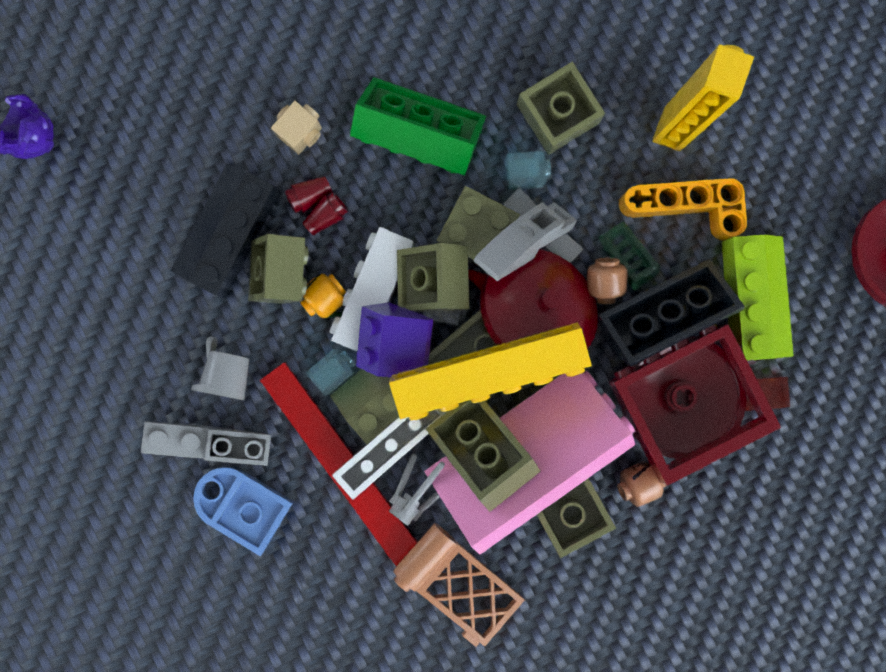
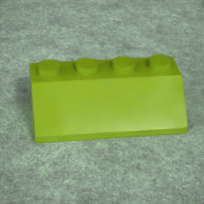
(758, 277)

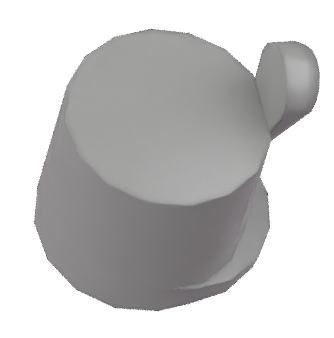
(223, 373)

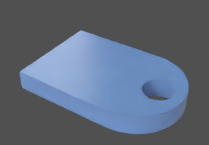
(244, 509)

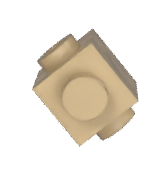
(297, 126)

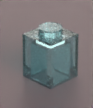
(527, 170)
(332, 371)

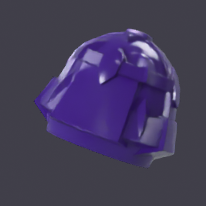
(26, 129)

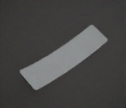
(562, 246)

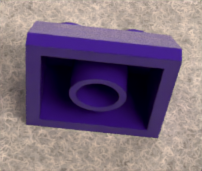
(392, 339)

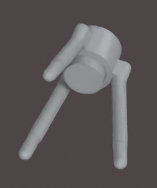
(407, 507)

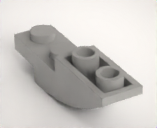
(523, 239)
(206, 443)

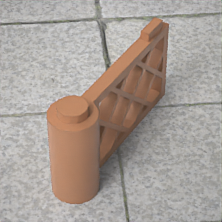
(425, 565)

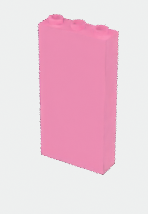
(569, 437)

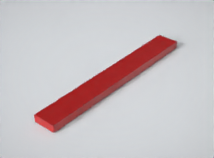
(333, 454)

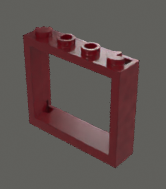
(717, 448)

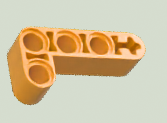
(682, 204)

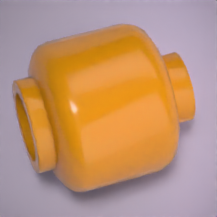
(323, 296)

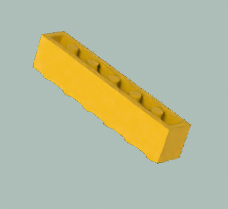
(704, 97)
(490, 371)

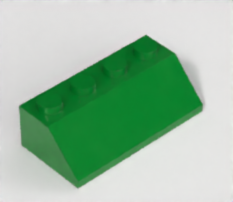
(417, 126)

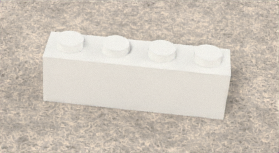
(374, 284)
(383, 452)

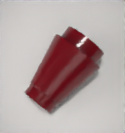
(307, 193)
(325, 214)

